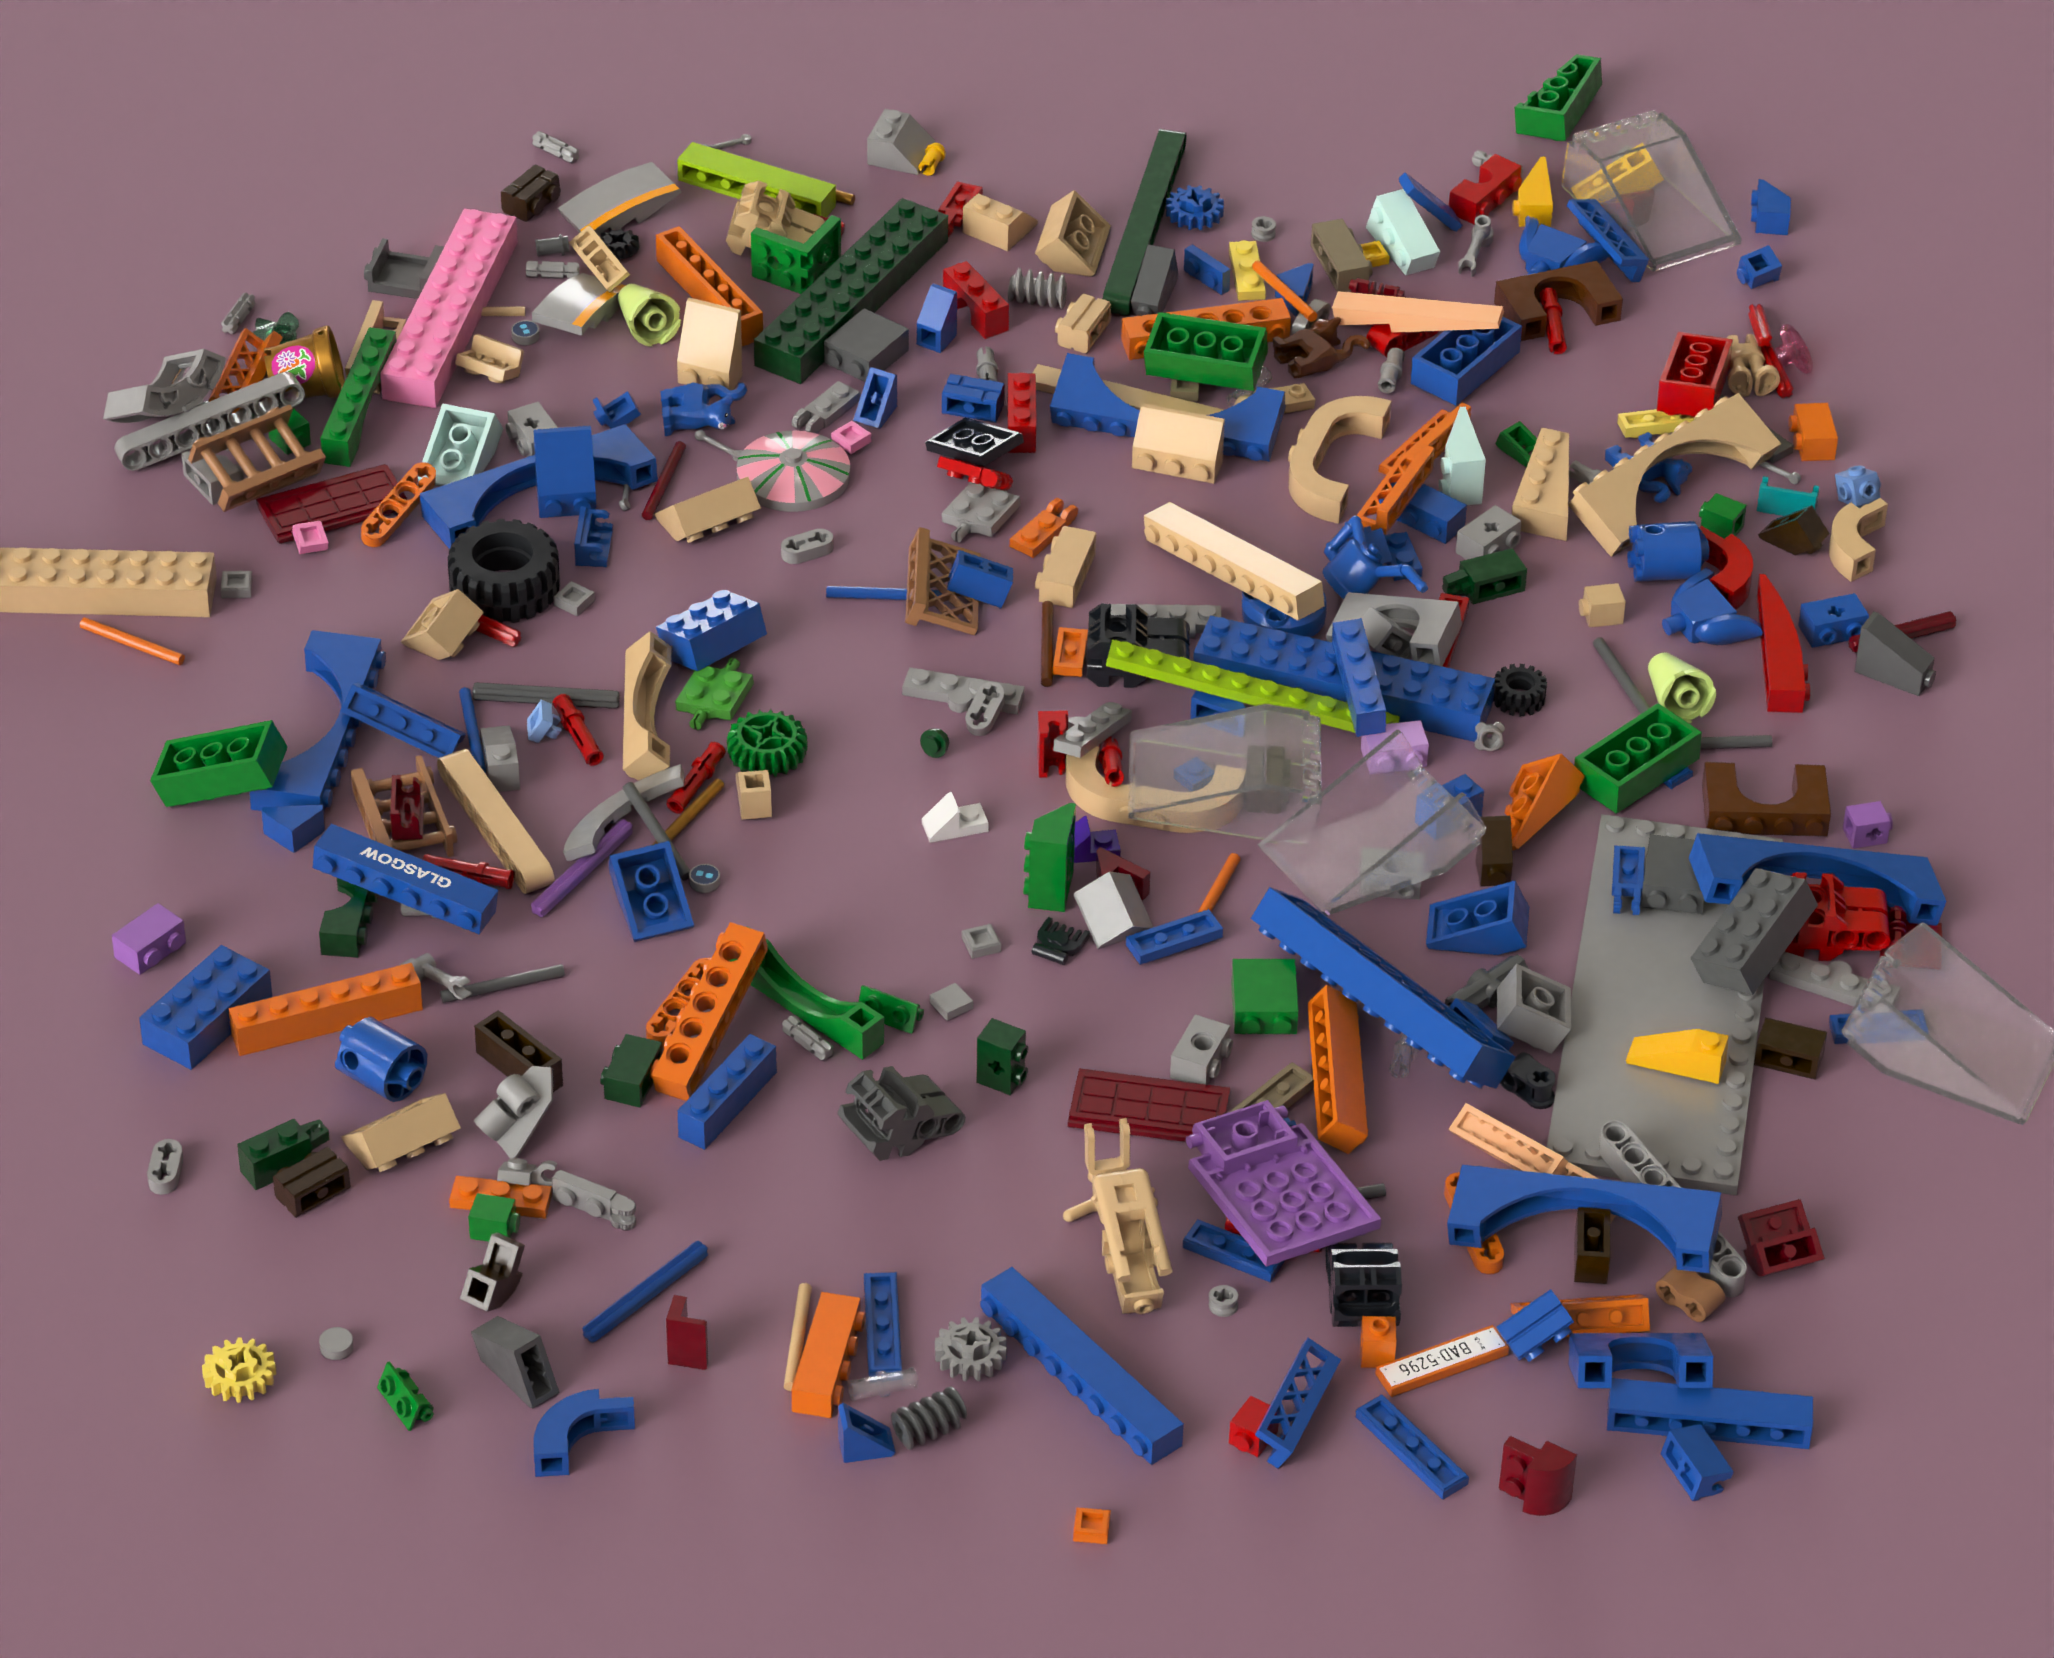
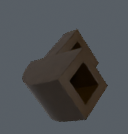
(498, 1277)

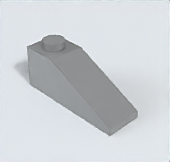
(501, 757)

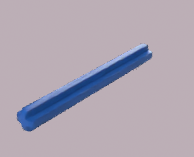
(645, 1291)

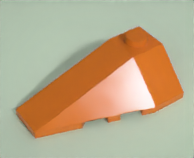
(1539, 794)

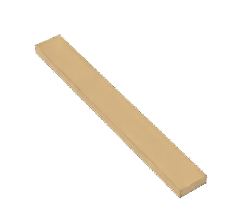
(1048, 377)

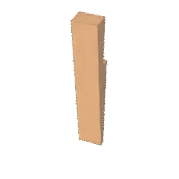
(1413, 313)
(1511, 1146)

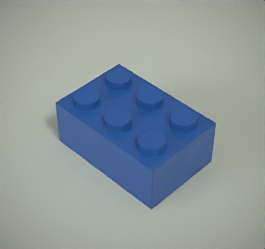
(712, 629)

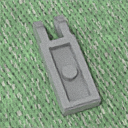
(826, 408)
(594, 1199)

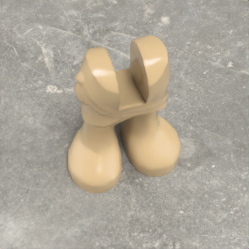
(1750, 356)

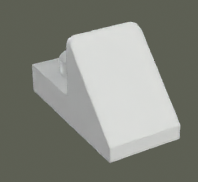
(950, 821)

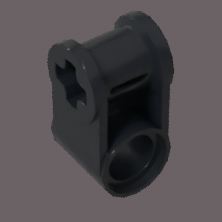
(1530, 1081)

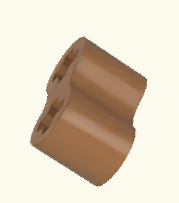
(1691, 1293)

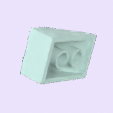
(461, 443)
(1463, 463)

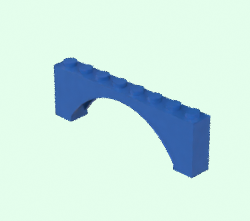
(1089, 404)
(466, 502)
(315, 773)
(1727, 862)
(1495, 1197)

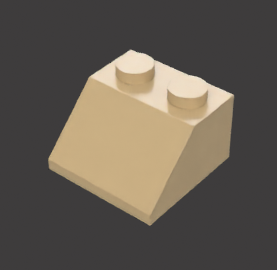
(995, 222)
(444, 625)

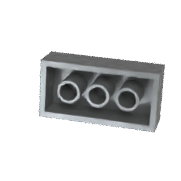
(1754, 931)

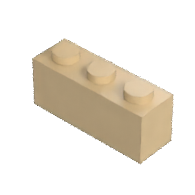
(1066, 566)

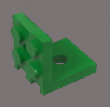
(798, 262)

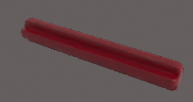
(1917, 627)

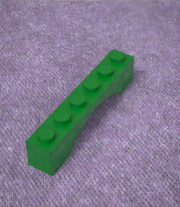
(344, 427)
(846, 1023)

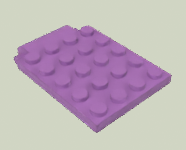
(1277, 1183)

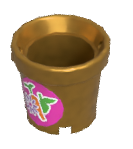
(312, 361)

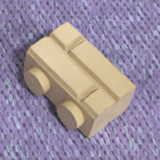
(1083, 323)

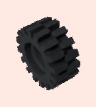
(1523, 679)

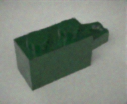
(1487, 577)
(278, 1147)

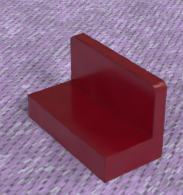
(685, 1337)

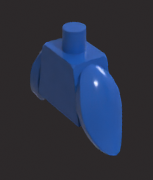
(1551, 249)
(1706, 615)

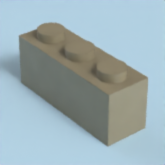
(1339, 253)

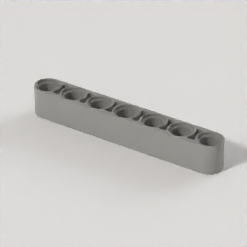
(195, 420)
(1636, 1164)

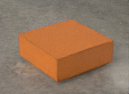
(1091, 1525)

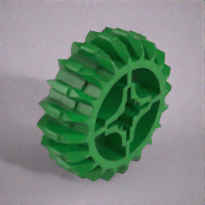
(767, 742)

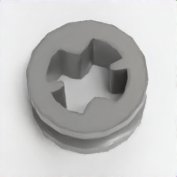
(1263, 229)
(1230, 1303)

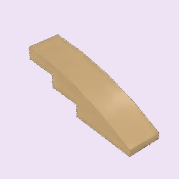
(599, 258)

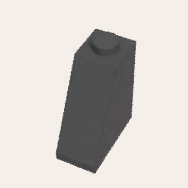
(1155, 281)
(1893, 657)
(516, 1359)

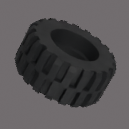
(505, 547)

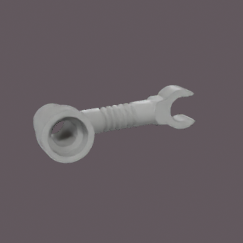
(1481, 237)
(426, 967)

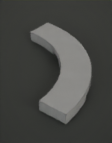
(590, 829)

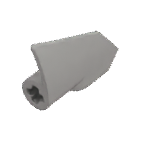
(517, 1109)

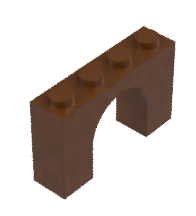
(1580, 283)
(1802, 815)

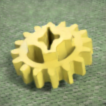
(236, 1369)

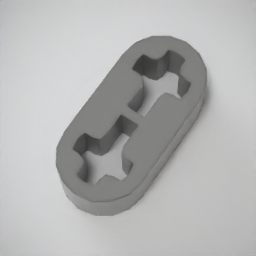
(1320, 307)
(807, 546)
(980, 706)
(171, 1167)

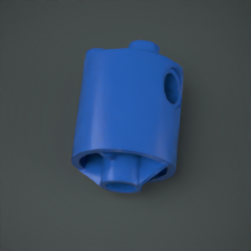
(1666, 551)
(381, 1059)

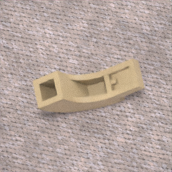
(1847, 549)

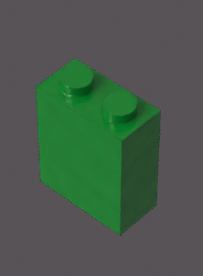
(1264, 996)

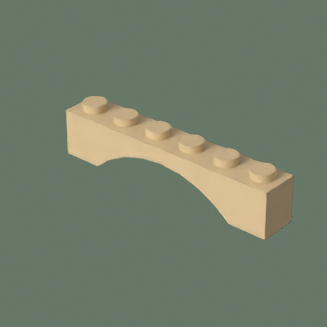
(645, 672)

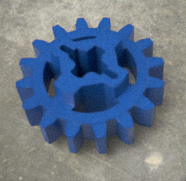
(1194, 207)

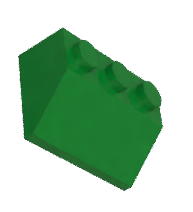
(1050, 859)

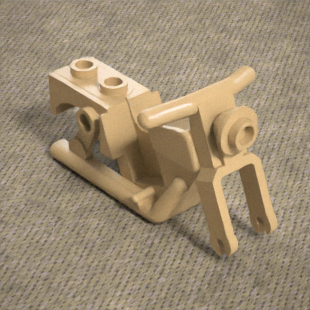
(1124, 1205)

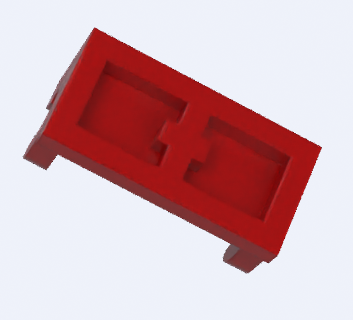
(1050, 726)

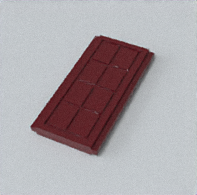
(331, 501)
(1150, 1104)

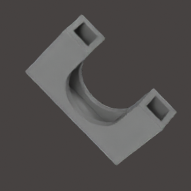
(1433, 620)

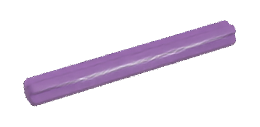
(581, 869)

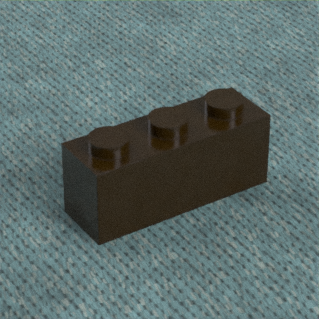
(514, 1049)

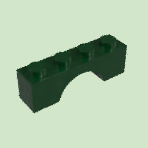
(345, 927)

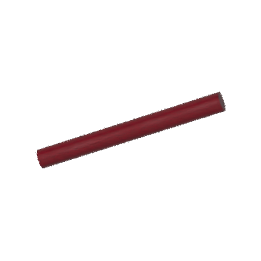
(663, 480)

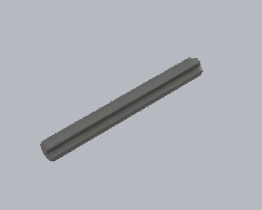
(534, 694)

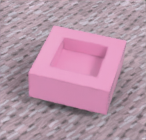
(851, 437)
(310, 537)

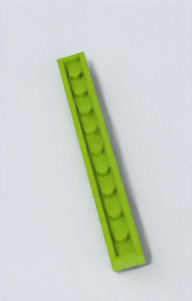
(1228, 684)

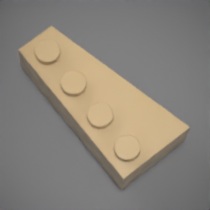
(1545, 487)

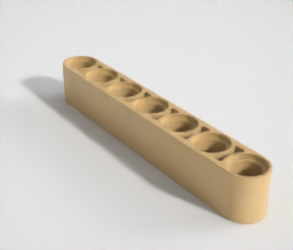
(495, 821)

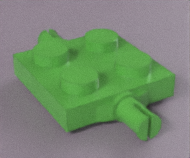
(714, 693)

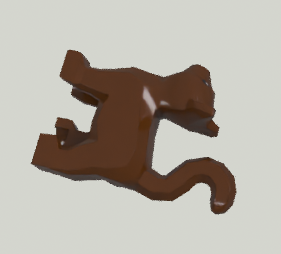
(1314, 348)

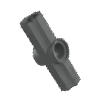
(1483, 984)

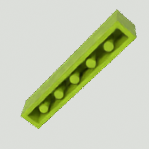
(729, 173)

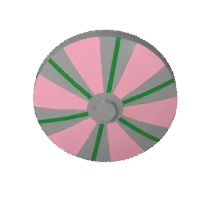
(795, 470)

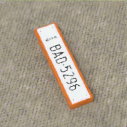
(1441, 1360)

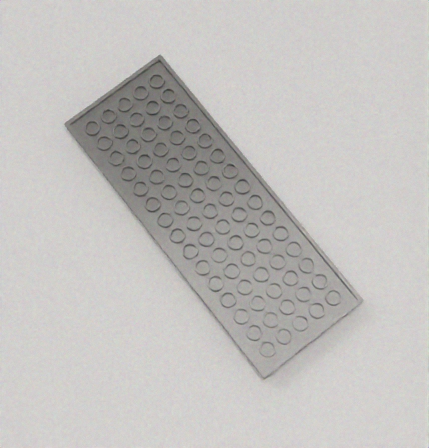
(1641, 982)

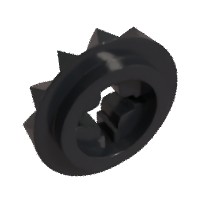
(626, 249)

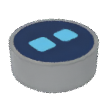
(525, 332)
(704, 878)

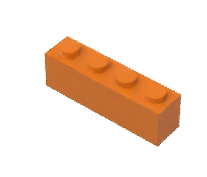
(827, 1355)

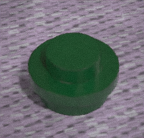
(934, 742)

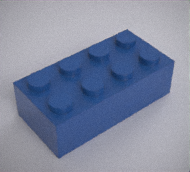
(1464, 360)
(195, 1012)

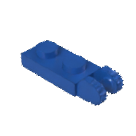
(1628, 876)

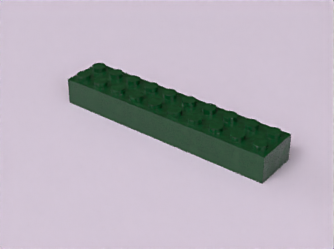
(858, 280)

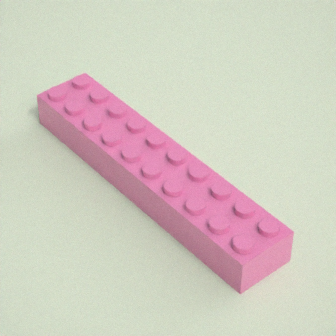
(449, 308)

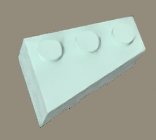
(1402, 232)

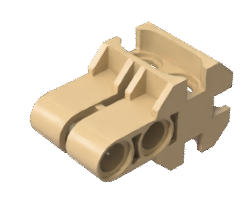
(770, 215)

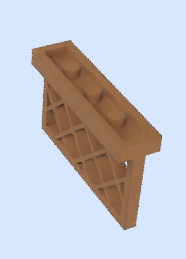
(922, 578)

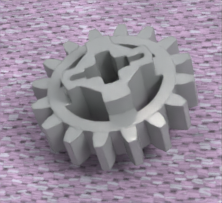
(970, 1349)

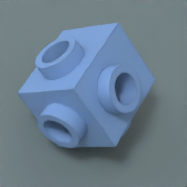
(1858, 486)

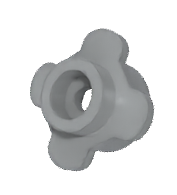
(1489, 744)

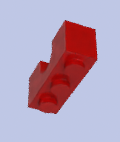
(1496, 182)
(986, 306)
(1022, 409)

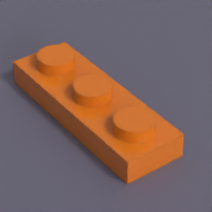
(529, 1200)

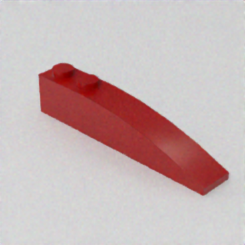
(1781, 653)

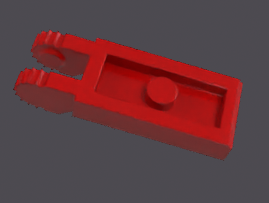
(977, 474)

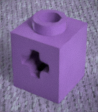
(1867, 824)

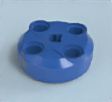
(1264, 615)

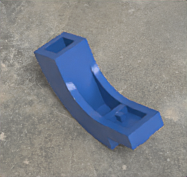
(572, 1420)

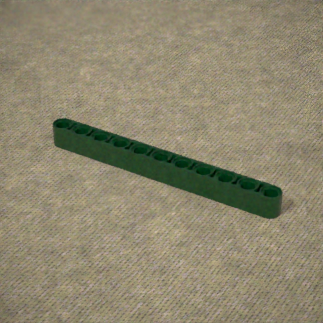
(1144, 218)

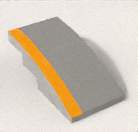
(620, 199)
(577, 305)

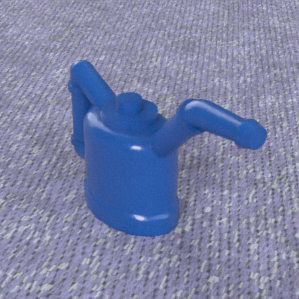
(1358, 564)

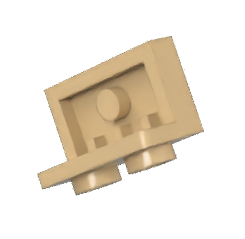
(492, 359)

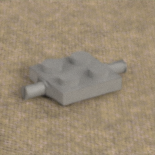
(979, 510)

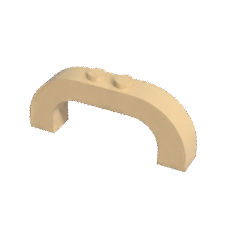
(1333, 420)
(1102, 800)

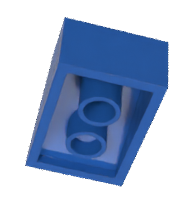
(564, 470)
(650, 891)
(1480, 922)

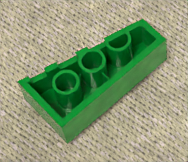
(1561, 101)

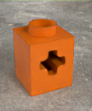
(1377, 1340)

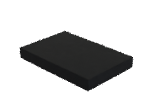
(974, 442)

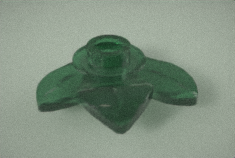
(285, 327)

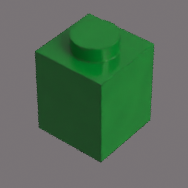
(299, 427)
(1722, 515)
(492, 1215)

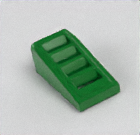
(1523, 436)

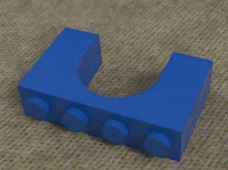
(1681, 1355)

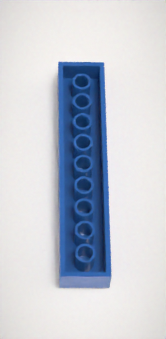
(1440, 697)
(1382, 989)

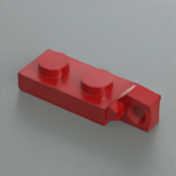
(954, 203)

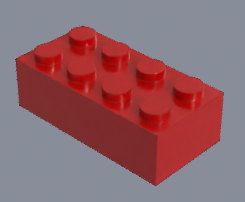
(1694, 374)

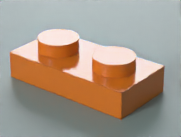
(1070, 652)

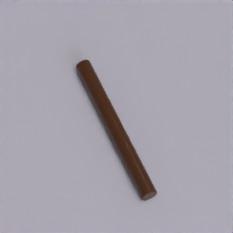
(1047, 644)

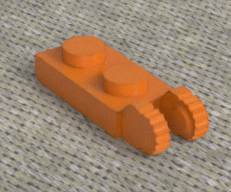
(1041, 530)

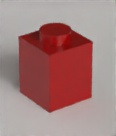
(1245, 1424)

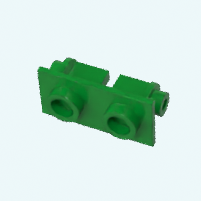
(896, 1011)
(402, 1396)

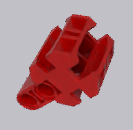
(1842, 920)

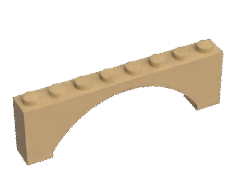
(1726, 431)

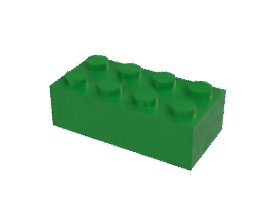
(1206, 351)
(1638, 757)
(219, 763)

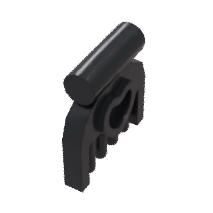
(1056, 944)

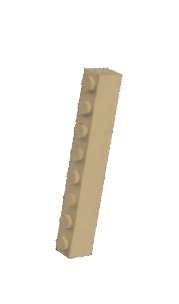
(1234, 561)

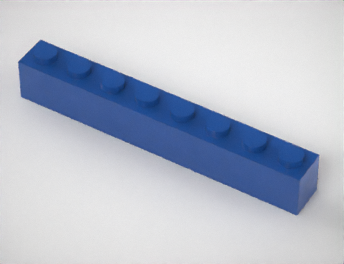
(1082, 1366)

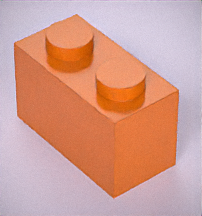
(1813, 431)

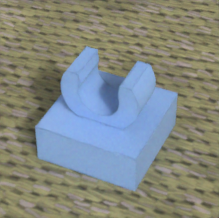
(543, 722)

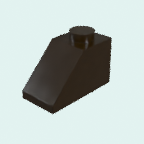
(1796, 532)
(1494, 853)

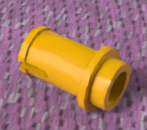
(933, 155)

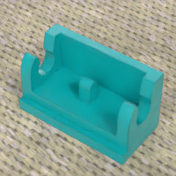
(1784, 501)

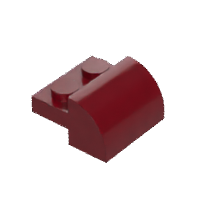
(1779, 1238)
(1538, 1475)

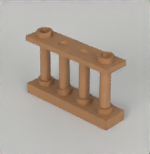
(258, 482)
(373, 809)

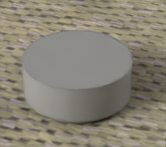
(336, 1343)

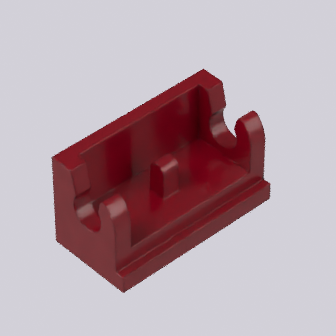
(406, 810)

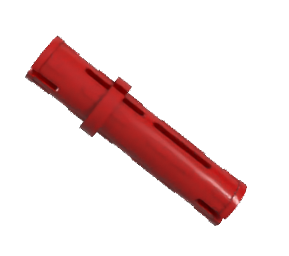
(1554, 324)
(573, 721)
(1110, 757)
(702, 769)
(479, 872)

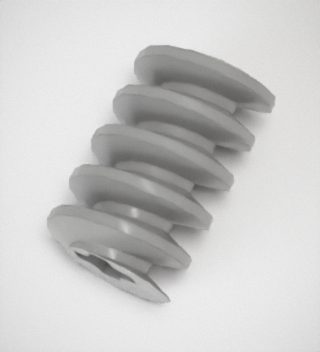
(1037, 289)

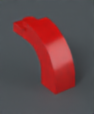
(1735, 564)

